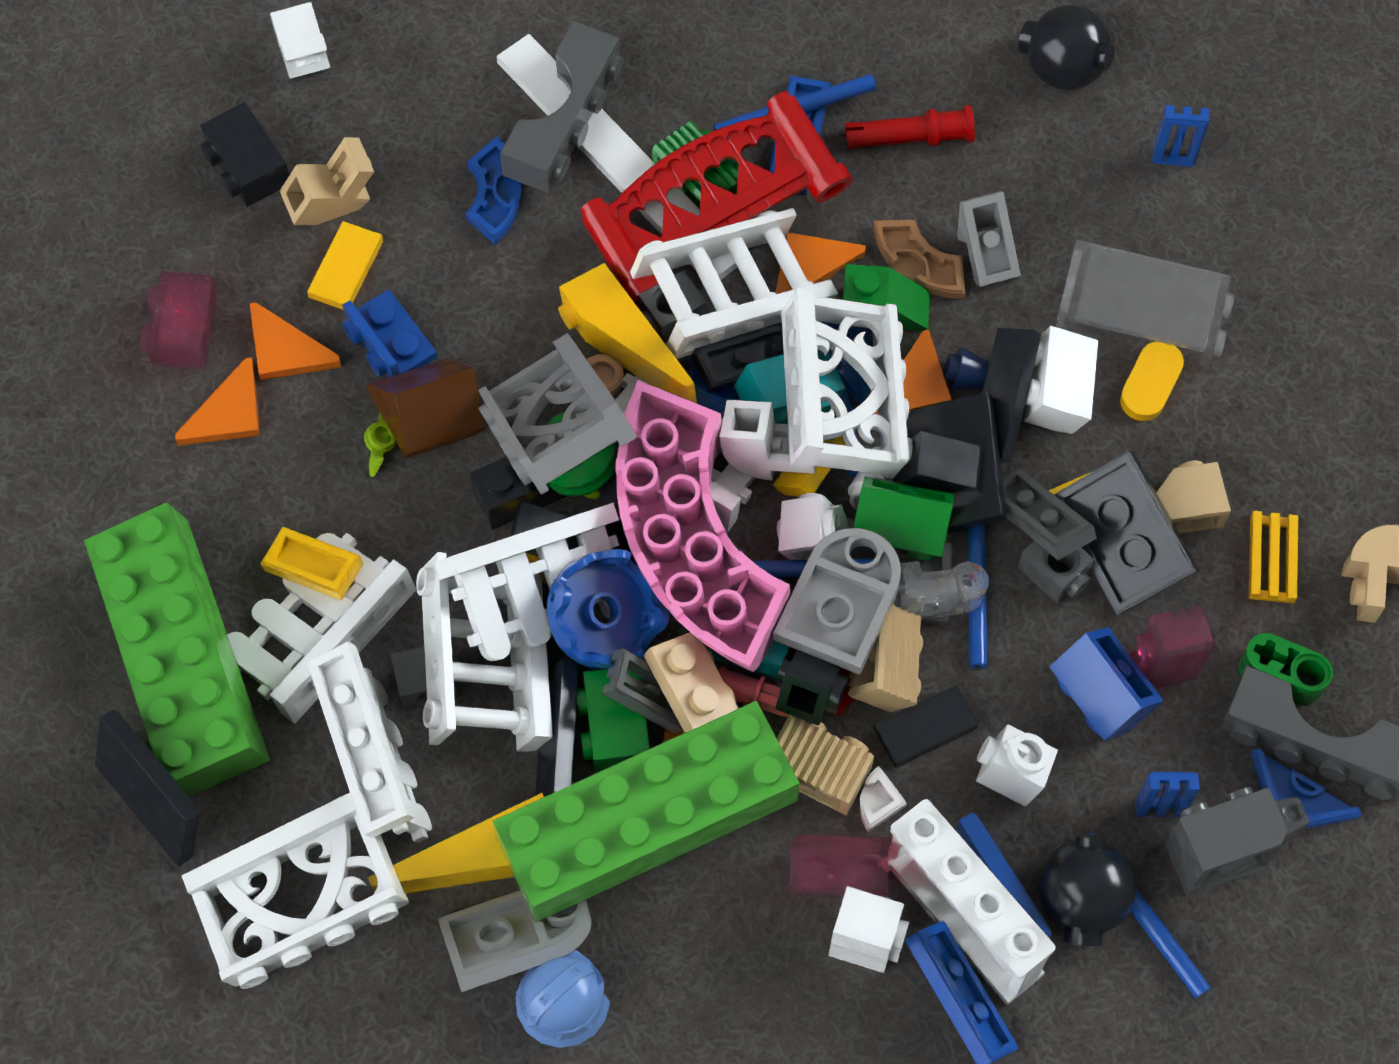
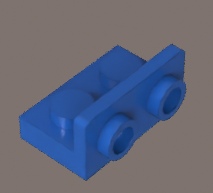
(388, 335)

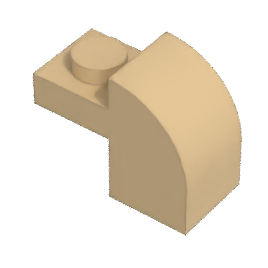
(331, 190)
(1372, 565)

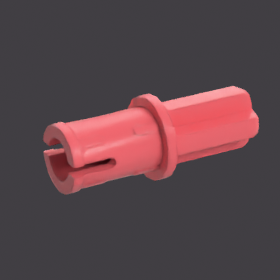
(750, 689)

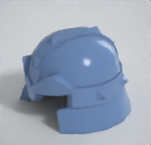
(562, 1001)

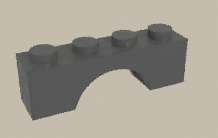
(541, 147)
(1266, 715)

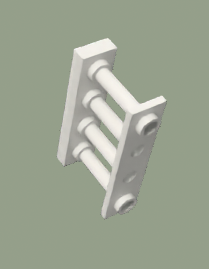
(730, 318)
(525, 676)

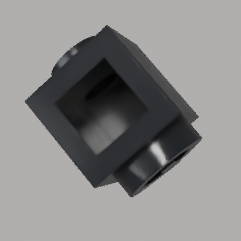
(810, 687)

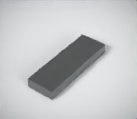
(1044, 516)

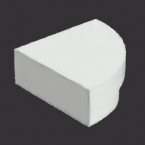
(879, 799)

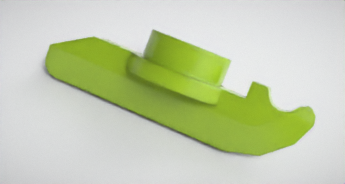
(379, 441)

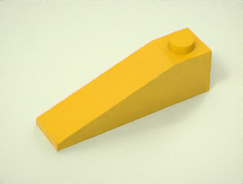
(618, 328)
(459, 860)

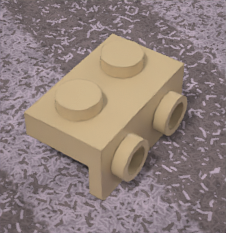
(690, 681)

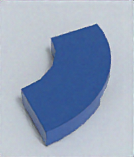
(497, 195)

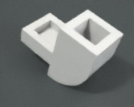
(300, 40)
(754, 440)

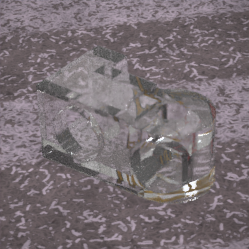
(942, 591)

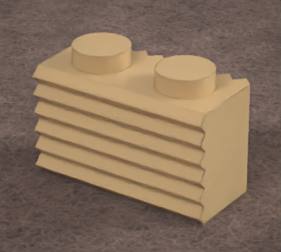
(893, 664)
(825, 766)

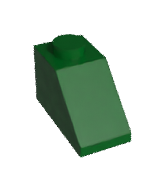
(886, 286)

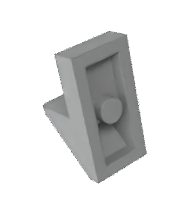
(989, 238)

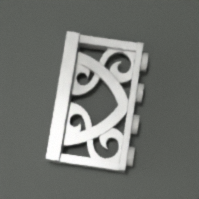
(877, 365)
(233, 874)
(973, 903)

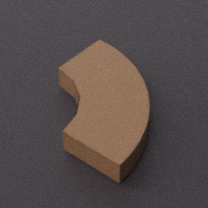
(916, 259)

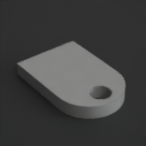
(840, 602)
(504, 938)

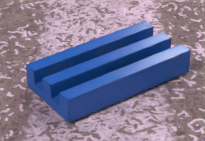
(1183, 120)
(1173, 794)

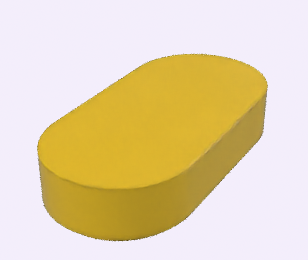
(1151, 381)

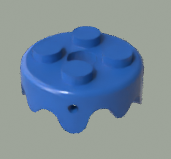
(633, 606)

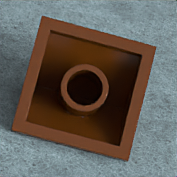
(430, 406)

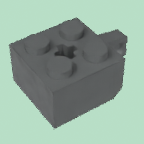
(1231, 838)

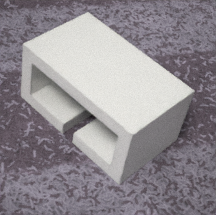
(1062, 381)
(868, 930)

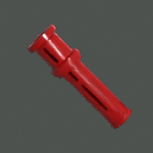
(930, 127)

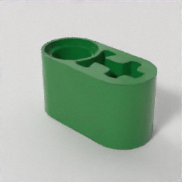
(1300, 660)

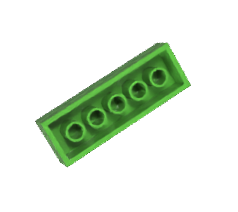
(176, 649)
(646, 810)

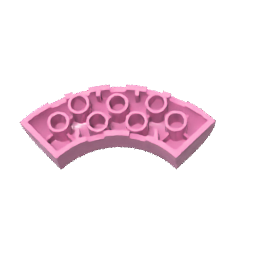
(679, 535)

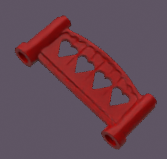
(800, 164)

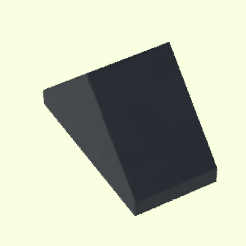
(942, 464)

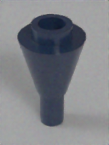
(965, 370)

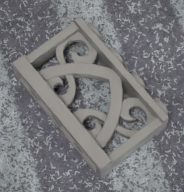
(561, 445)

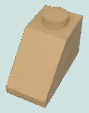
(1195, 497)

